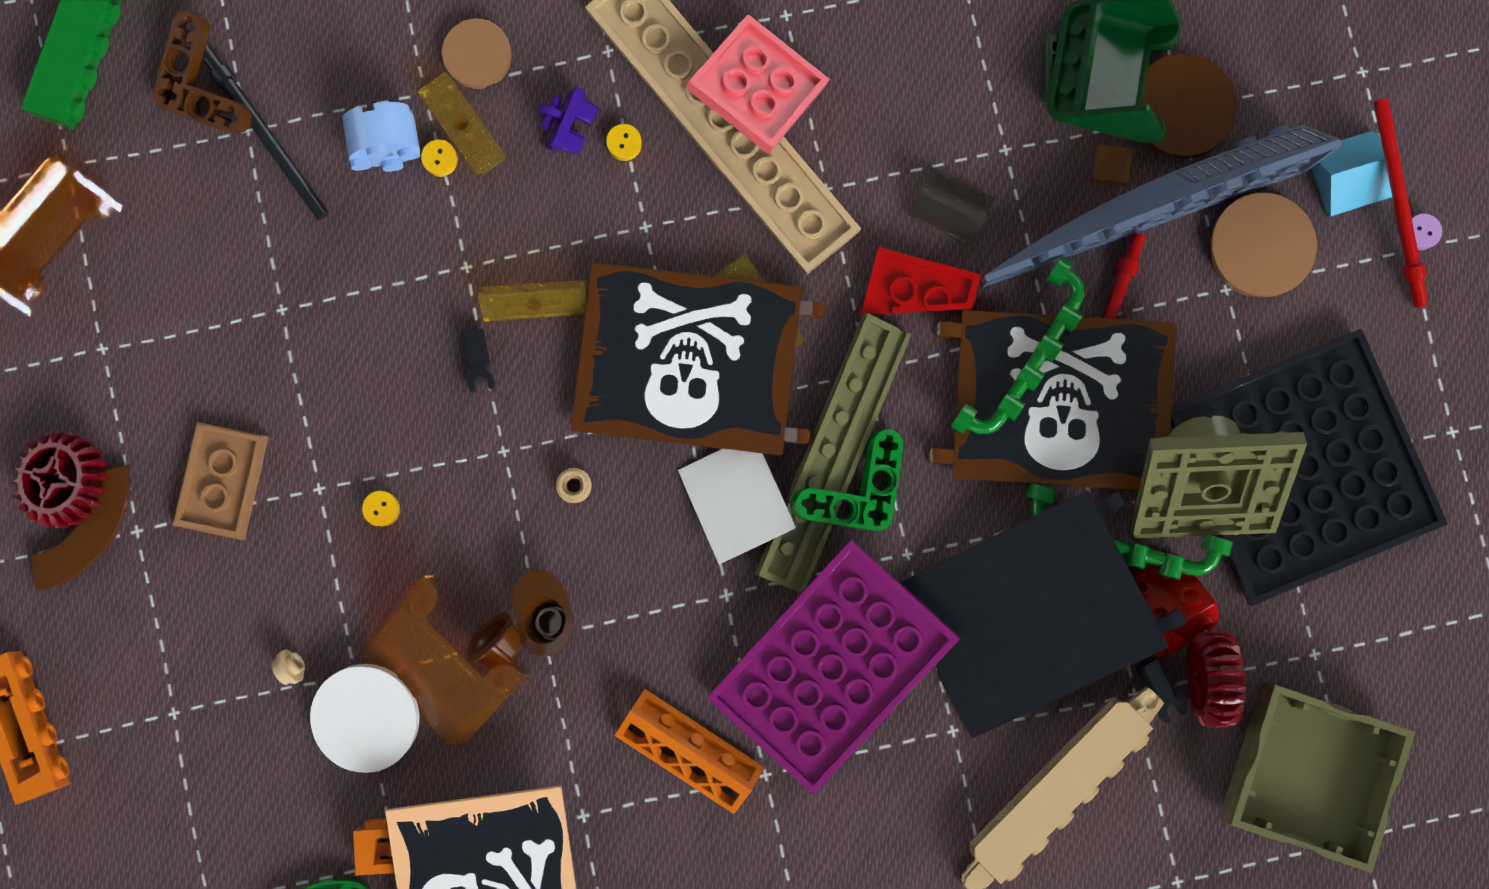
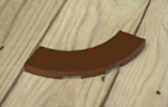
(88, 539)

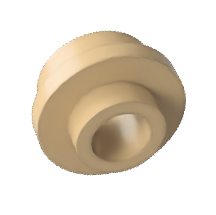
(562, 485)
(288, 667)

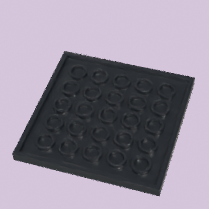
(1357, 478)

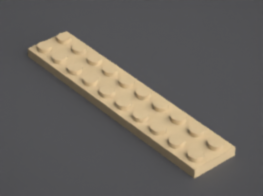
(774, 185)

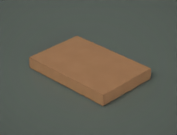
(220, 481)

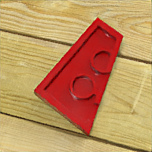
(917, 285)

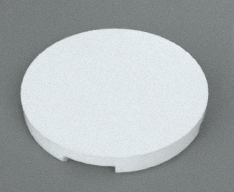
(364, 718)

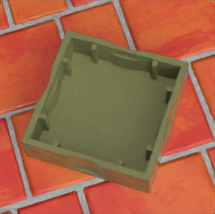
(1316, 776)

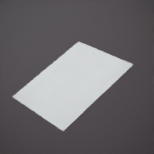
(736, 501)

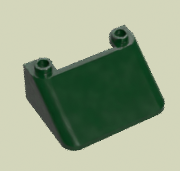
(1105, 65)

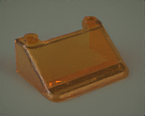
(447, 688)

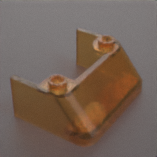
(43, 221)

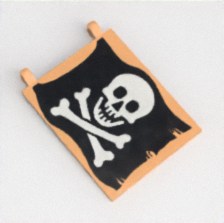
(483, 842)

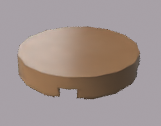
(476, 53)

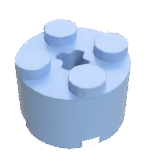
(381, 136)

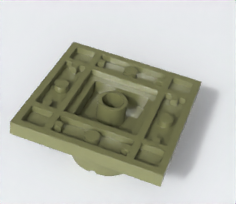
(1215, 480)

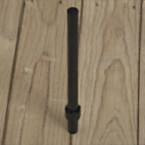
(225, 79)

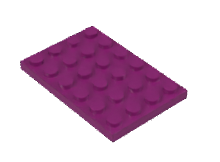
(833, 667)

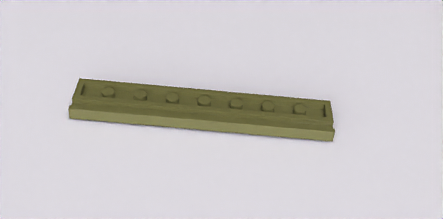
(836, 446)

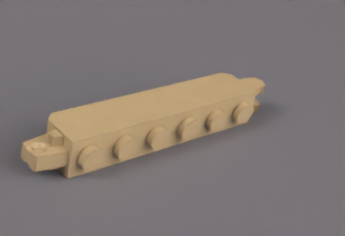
(1059, 788)

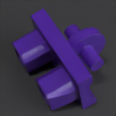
(574, 107)

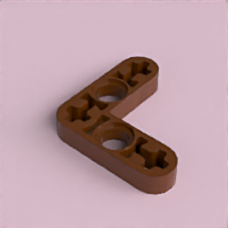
(186, 90)

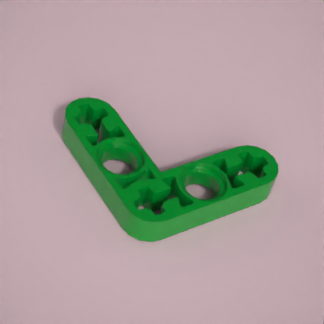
(861, 504)

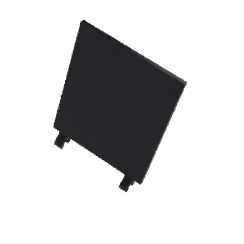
(1039, 613)

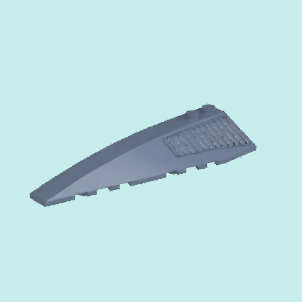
(1179, 193)

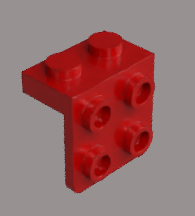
(1187, 594)

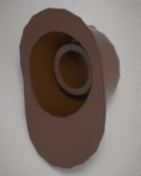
(542, 613)
(495, 642)

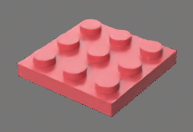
(757, 83)

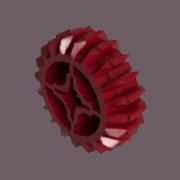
(49, 499)
(1215, 678)

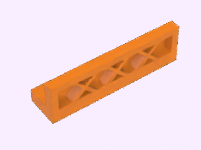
(693, 747)

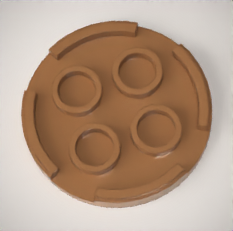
(1263, 245)

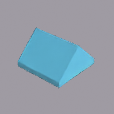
(1353, 175)

